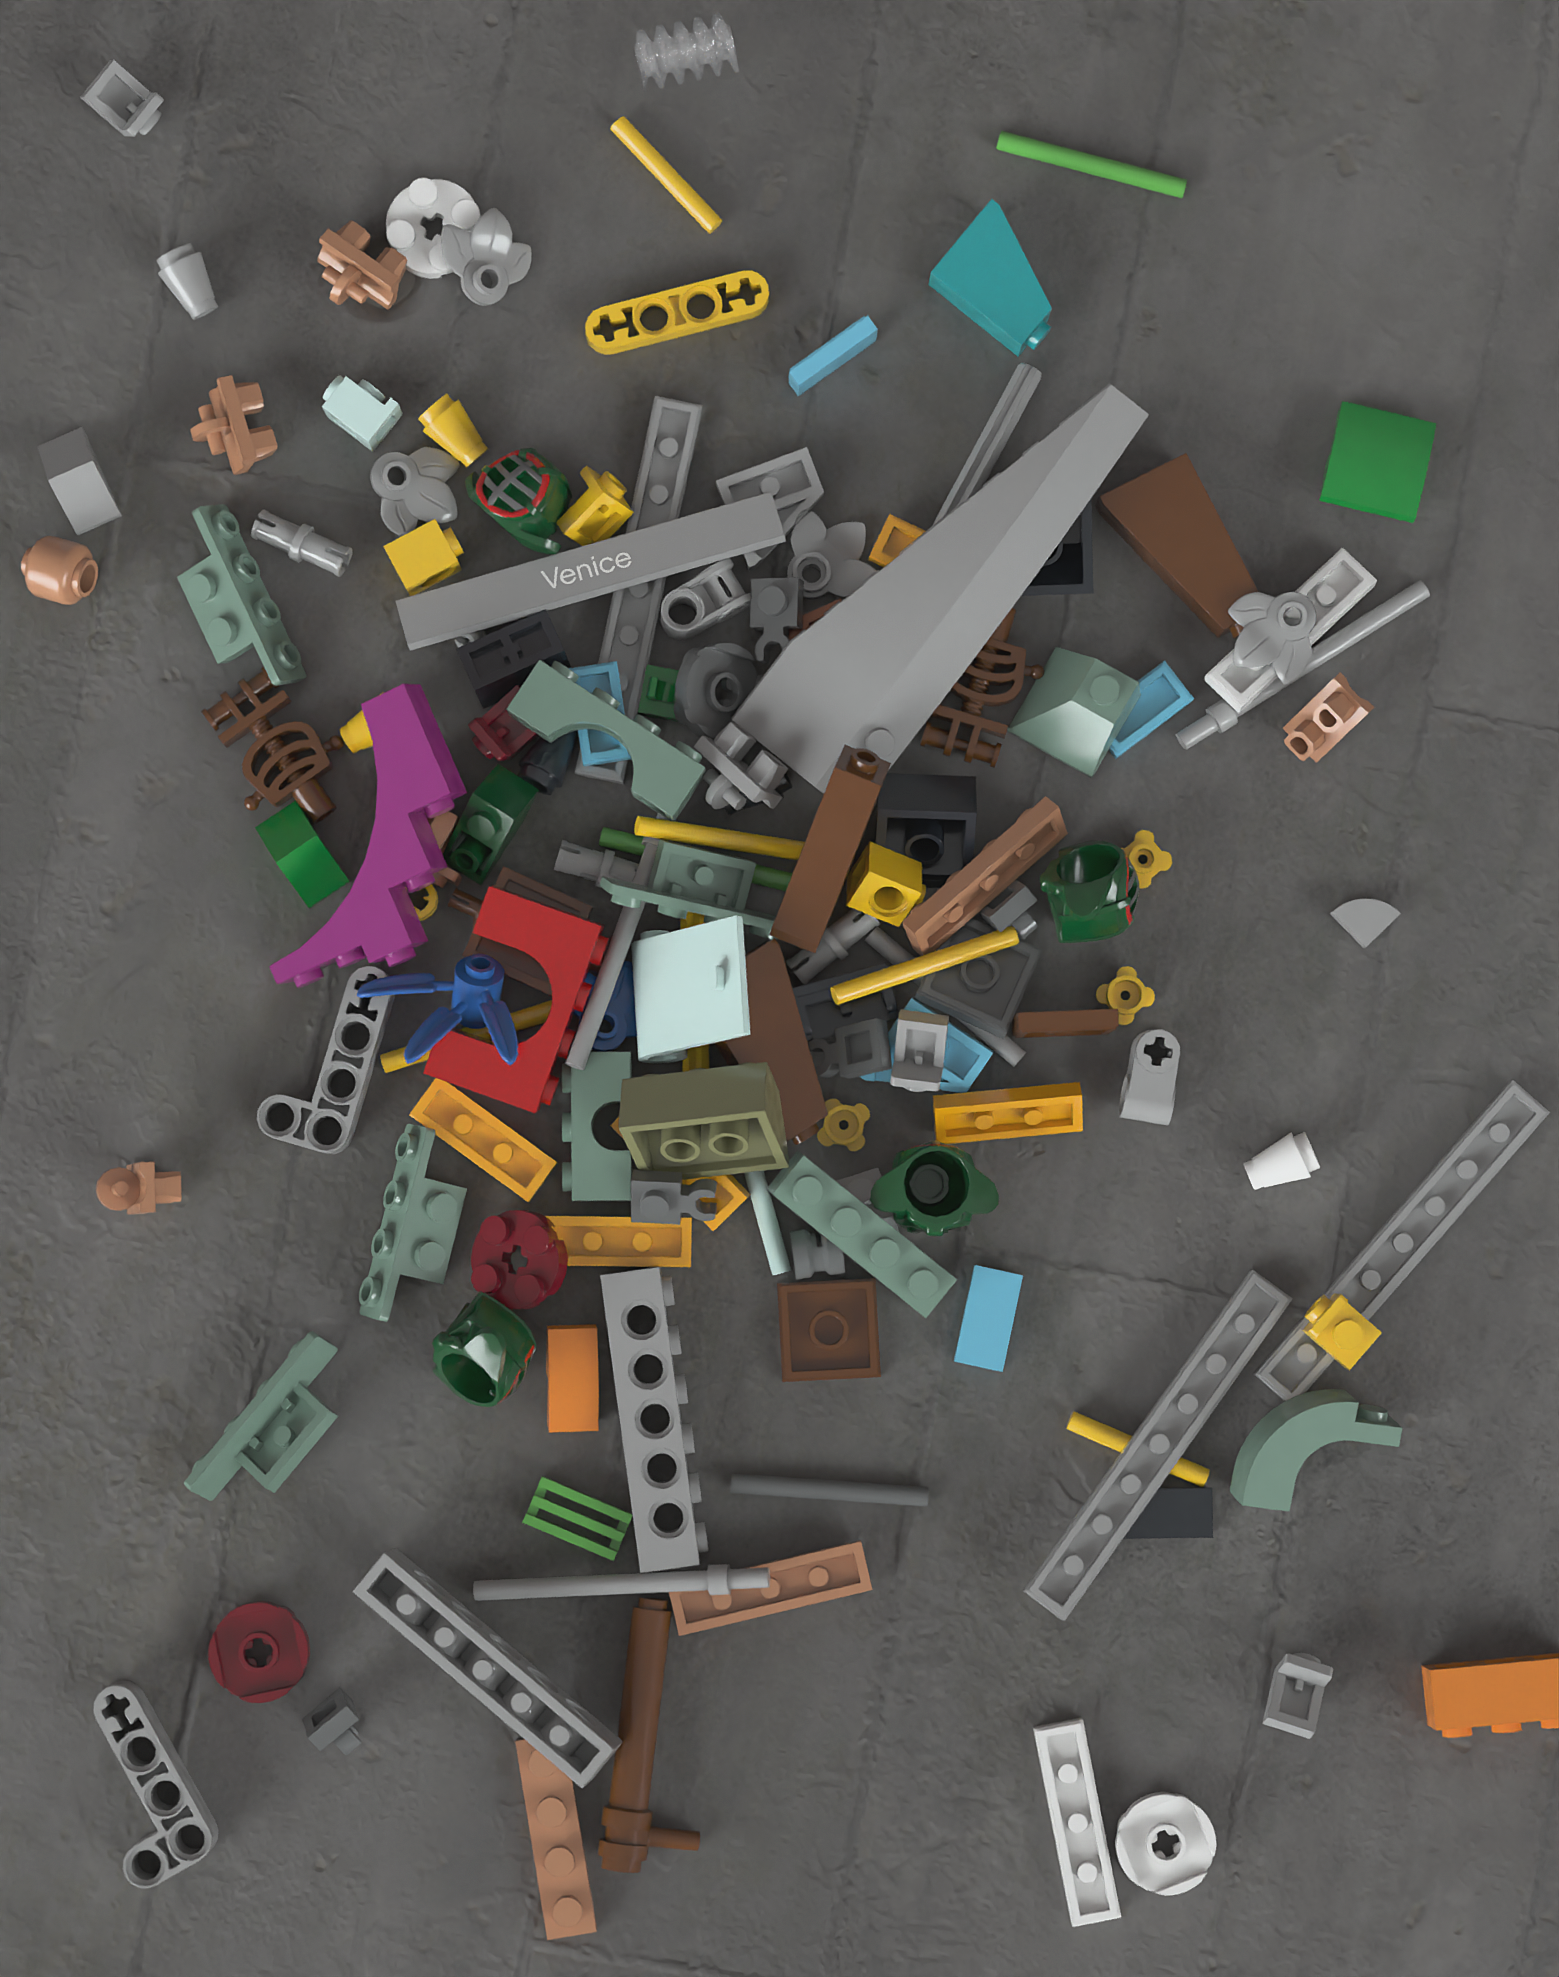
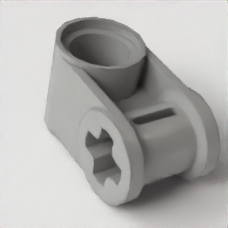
(706, 599)
(1148, 1088)

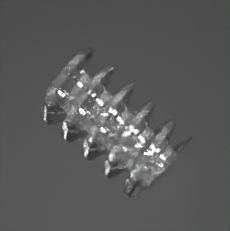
(685, 50)

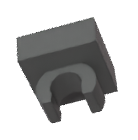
(1010, 910)
(333, 1723)

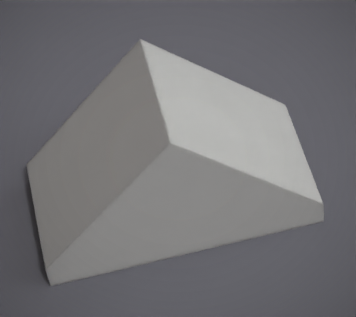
(78, 481)

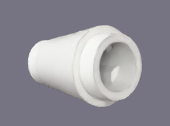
(1282, 1162)

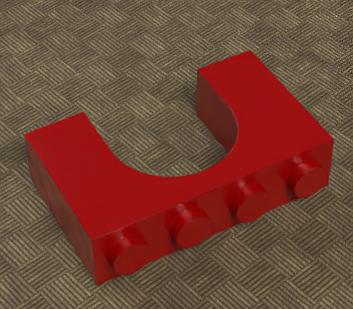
(565, 949)

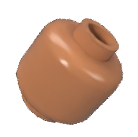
(59, 570)

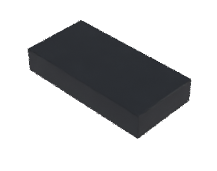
(1176, 1514)

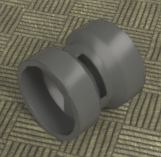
(815, 1253)

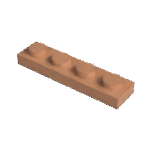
(985, 877)
(793, 1584)
(556, 1845)

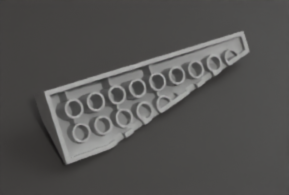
(914, 627)

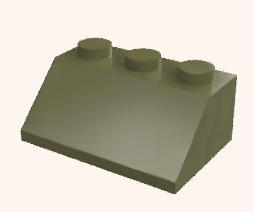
(705, 1121)

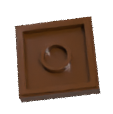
(1064, 1023)
(828, 1330)

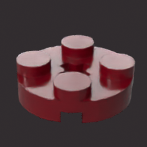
(492, 1259)
(243, 1676)

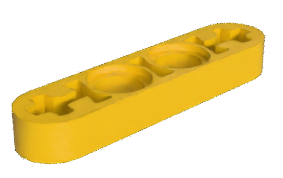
(675, 303)

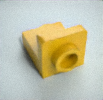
(597, 511)
(1340, 1329)

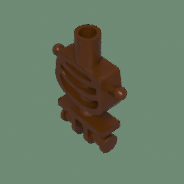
(976, 697)
(303, 785)

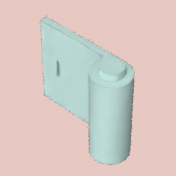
(689, 988)

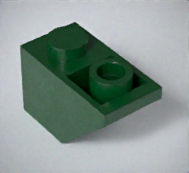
(489, 823)

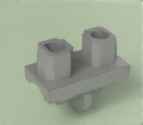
(754, 780)

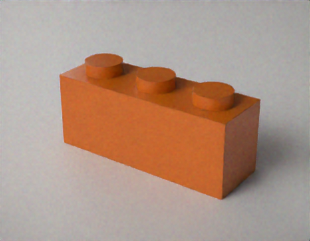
(1492, 1694)

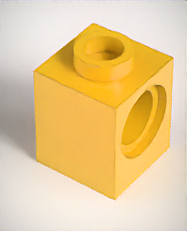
(425, 556)
(885, 884)

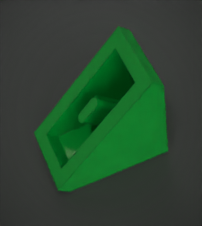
(302, 854)

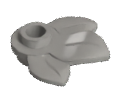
(485, 250)
(422, 492)
(832, 552)
(1269, 638)

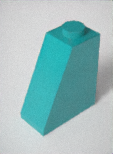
(994, 282)

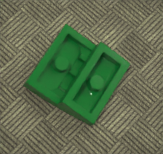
(1377, 462)

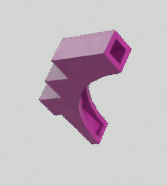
(413, 779)

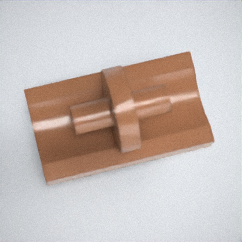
(357, 273)
(228, 425)
(1325, 720)
(138, 1188)

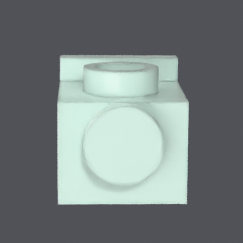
(360, 410)

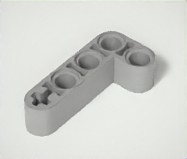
(337, 1059)
(145, 1777)

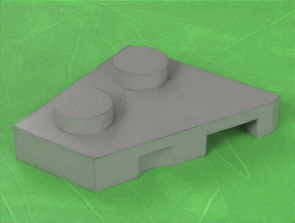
(793, 487)

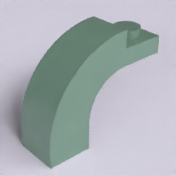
(1292, 1432)

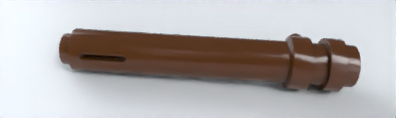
(627, 1814)

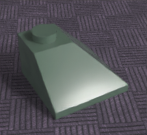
(1076, 709)

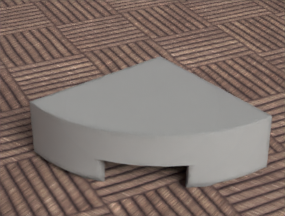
(1365, 918)

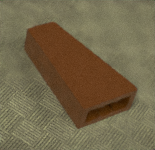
(1182, 540)
(830, 848)
(778, 1040)

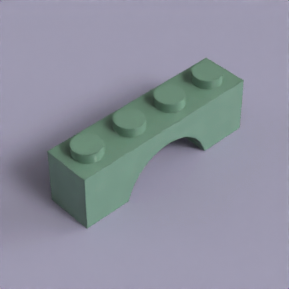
(556, 705)
(861, 1234)

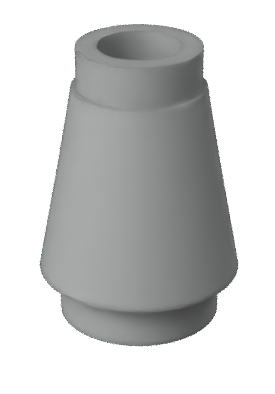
(188, 280)

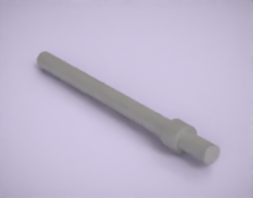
(1223, 716)
(611, 964)
(716, 1579)

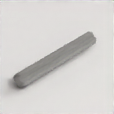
(993, 437)

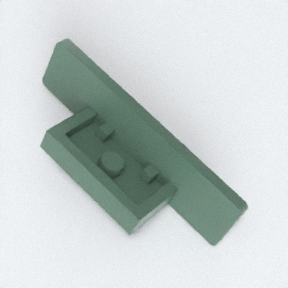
(233, 600)
(696, 882)
(415, 1226)
(274, 1427)

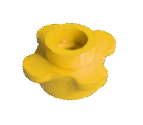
(1156, 858)
(1125, 981)
(850, 1137)

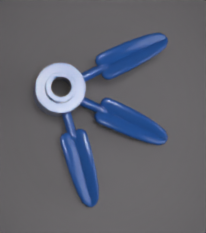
(474, 1004)

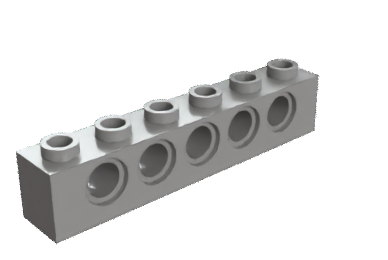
(655, 1546)
(488, 1667)

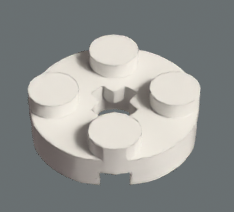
(415, 206)
(1191, 1855)

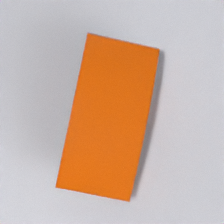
(572, 1378)

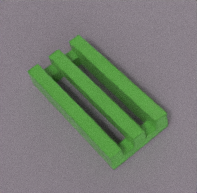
(538, 1502)

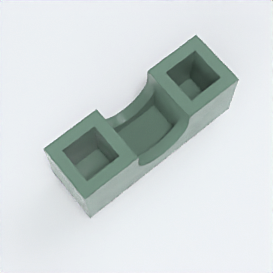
(594, 1170)

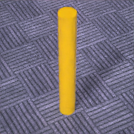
(666, 174)
(1118, 1440)

